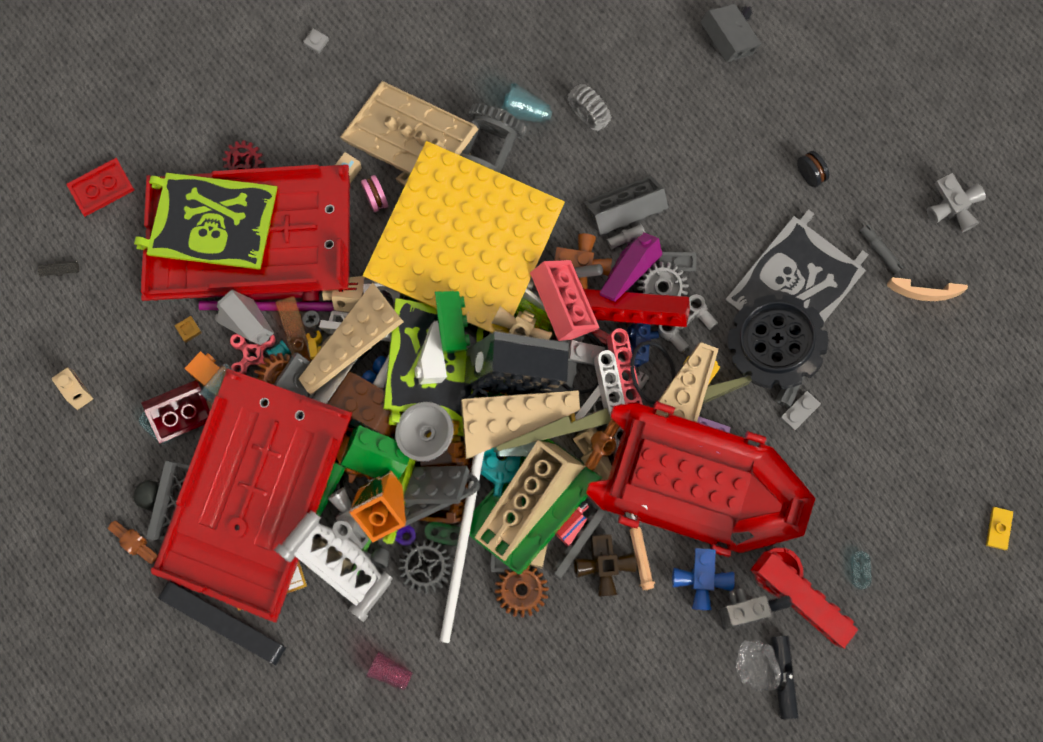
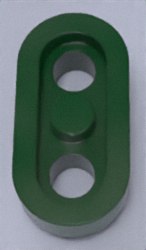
(443, 536)

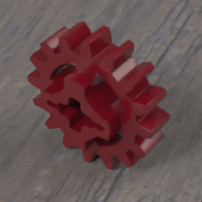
(249, 155)

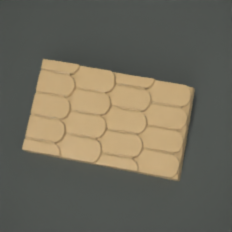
(398, 125)

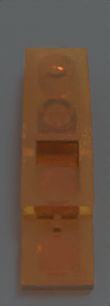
(293, 327)

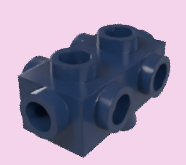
(640, 333)

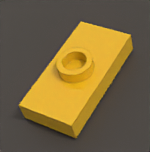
(999, 528)

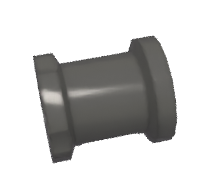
(311, 323)

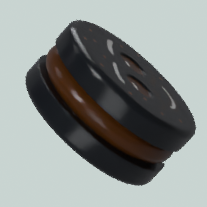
(813, 168)

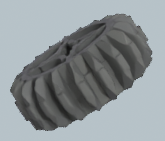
(416, 570)

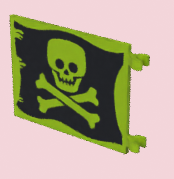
(210, 220)
(405, 348)

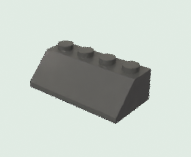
(626, 204)

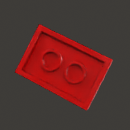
(100, 187)

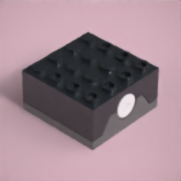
(516, 364)

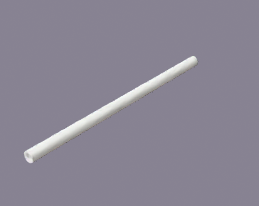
(460, 553)

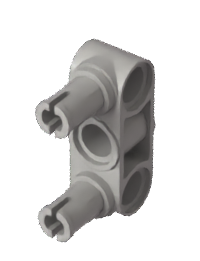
(700, 313)

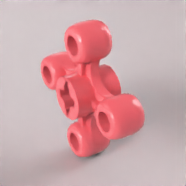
(248, 360)

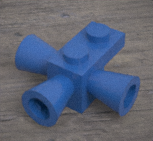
(703, 578)

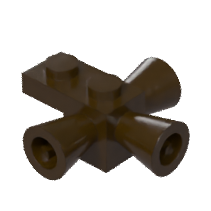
(604, 564)

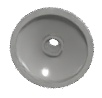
(416, 424)

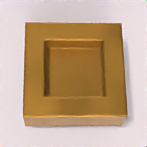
(188, 329)

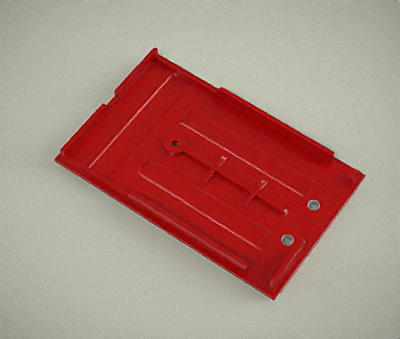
(295, 245)
(253, 472)

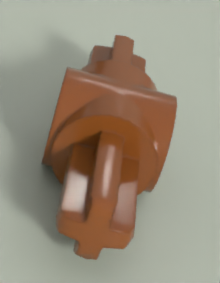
(602, 444)
(132, 542)

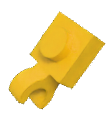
(313, 344)

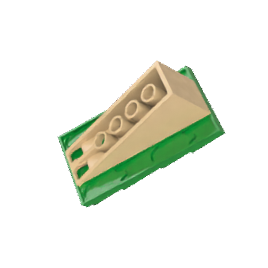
(532, 505)

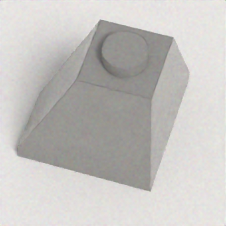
(243, 317)

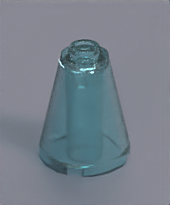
(526, 105)

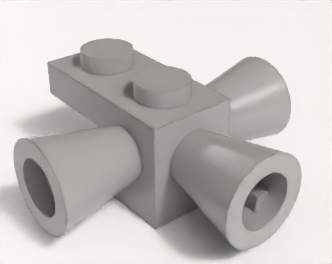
(956, 202)
(346, 526)

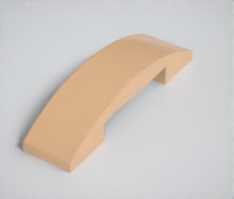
(903, 287)

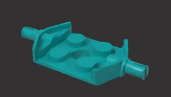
(499, 471)

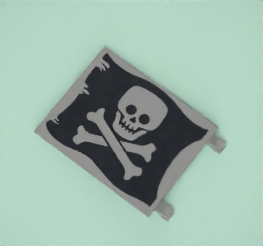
(803, 267)

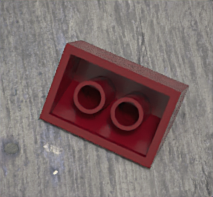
(176, 411)

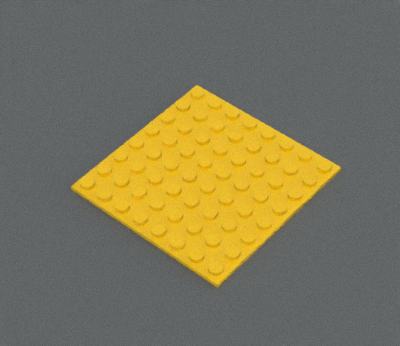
(465, 234)

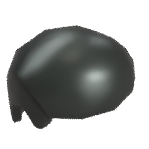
(146, 494)

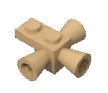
(521, 325)

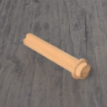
(641, 559)

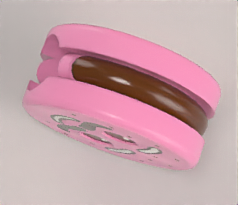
(374, 193)

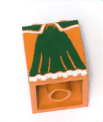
(379, 506)

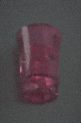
(389, 672)

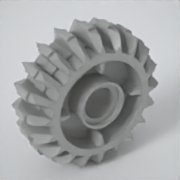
(589, 107)
(664, 275)

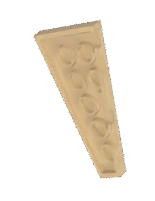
(360, 330)
(690, 384)
(503, 418)

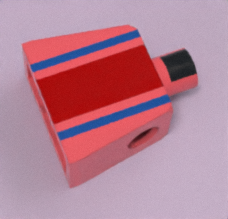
(572, 526)

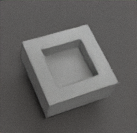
(316, 41)

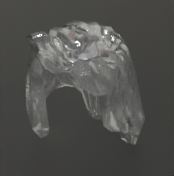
(758, 666)

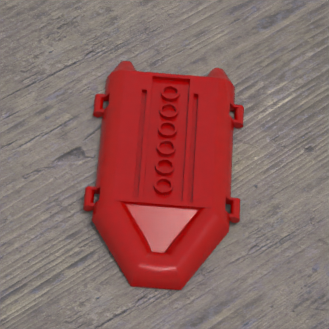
(698, 489)

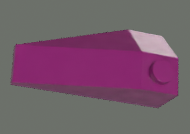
(631, 265)

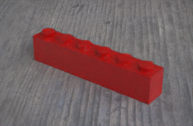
(640, 308)
(806, 600)

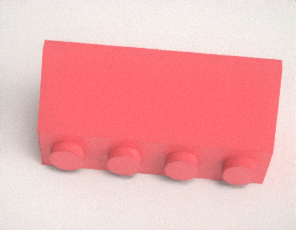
(564, 299)

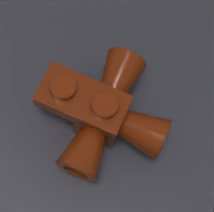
(583, 256)

